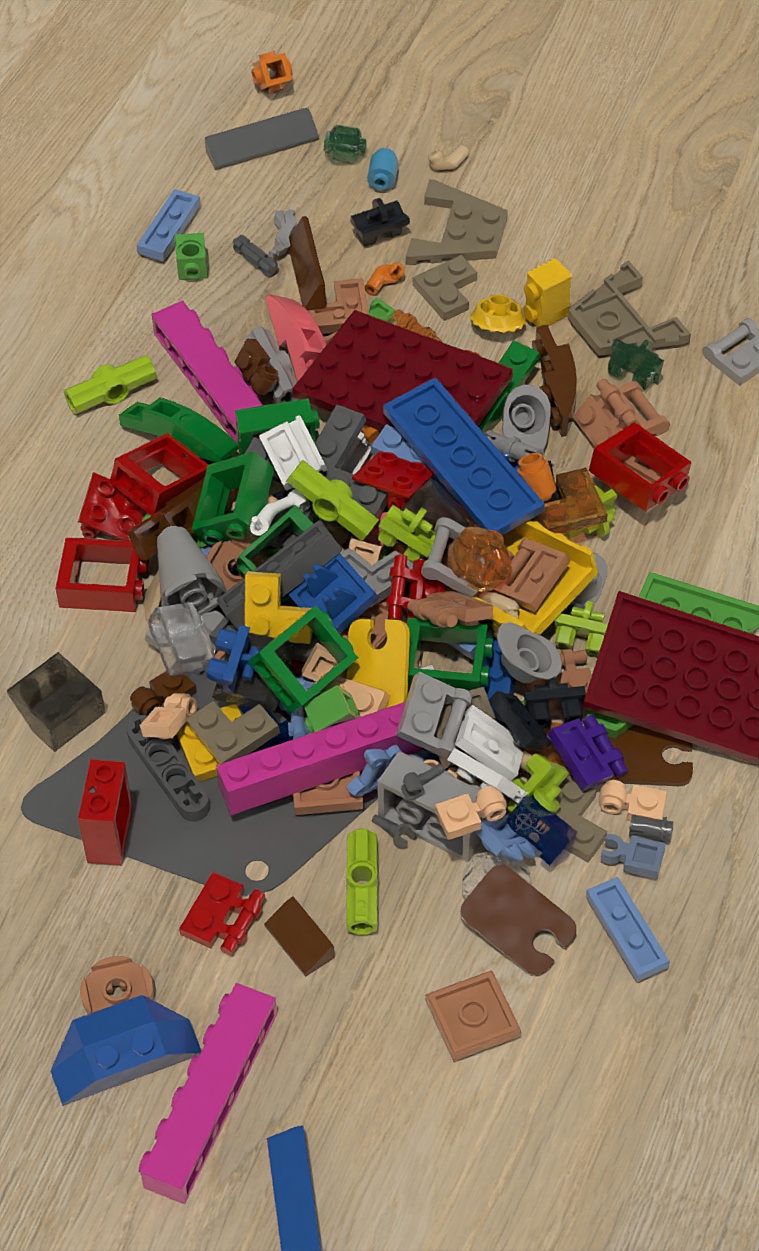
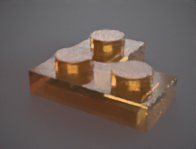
(578, 508)

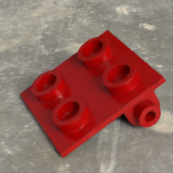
(395, 475)
(108, 510)

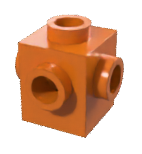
(281, 70)

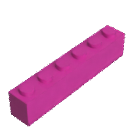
(204, 364)
(308, 760)
(208, 1093)

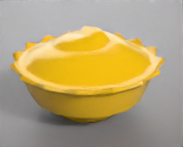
(498, 314)

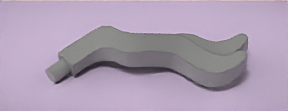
(286, 225)

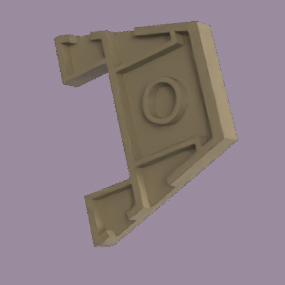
(471, 229)
(608, 316)

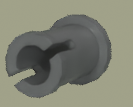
(651, 828)

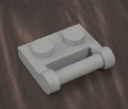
(744, 361)
(434, 570)
(424, 710)

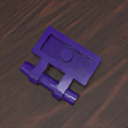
(581, 754)

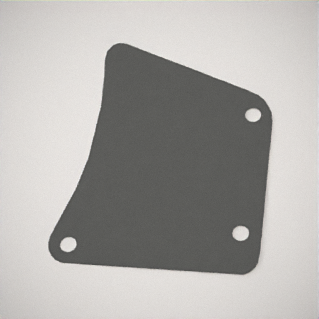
(186, 847)

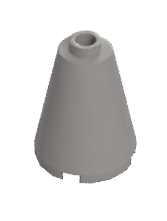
(186, 572)

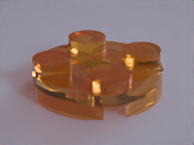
(492, 550)

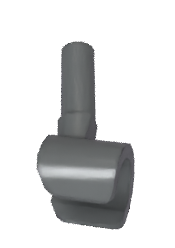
(413, 783)
(402, 829)

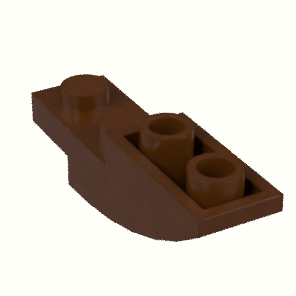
(558, 378)
(178, 512)

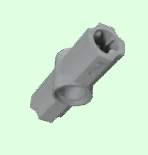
(279, 360)

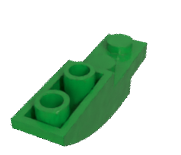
(523, 361)
(183, 424)

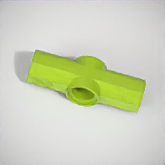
(110, 384)
(332, 500)
(361, 898)

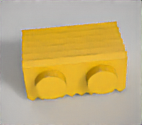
(547, 293)

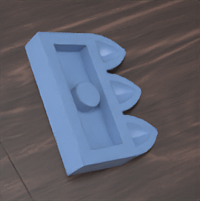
(503, 841)

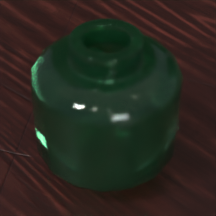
(344, 144)

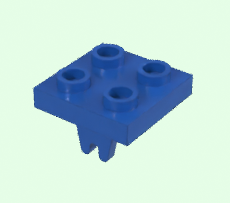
(336, 591)

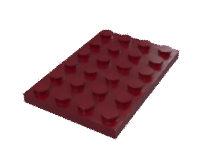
(379, 361)
(679, 677)

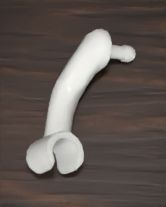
(263, 520)

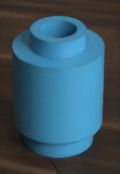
(382, 169)

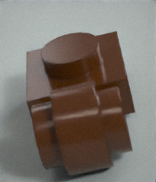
(254, 366)
(161, 687)

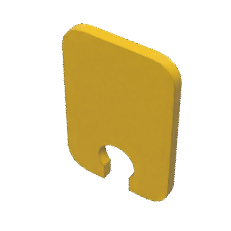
(383, 667)

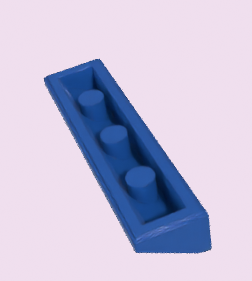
(293, 1191)

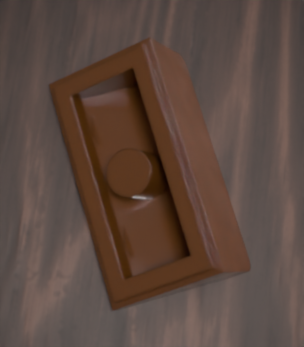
(300, 937)

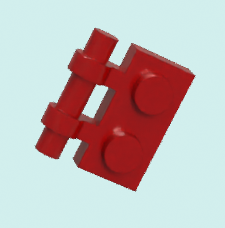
(419, 586)
(214, 907)

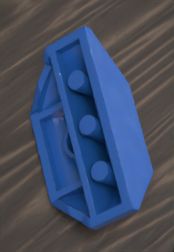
(120, 1047)

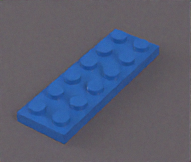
(463, 458)

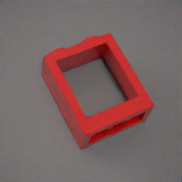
(650, 450)
(131, 477)
(97, 596)
(106, 813)

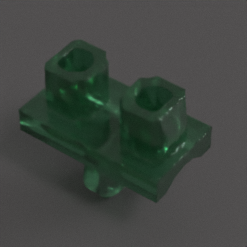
(638, 360)

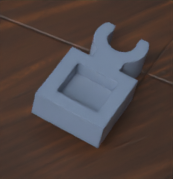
(639, 856)

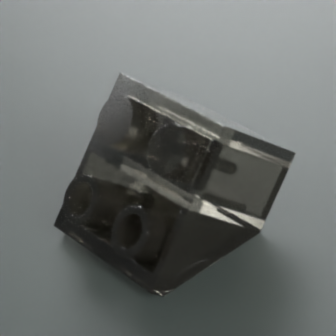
(57, 701)

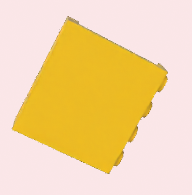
(572, 581)

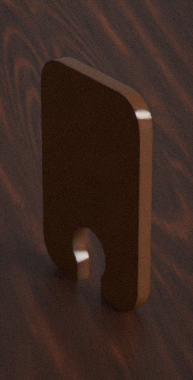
(644, 758)
(508, 915)

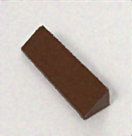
(307, 266)

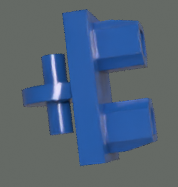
(228, 672)

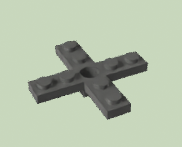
(333, 445)

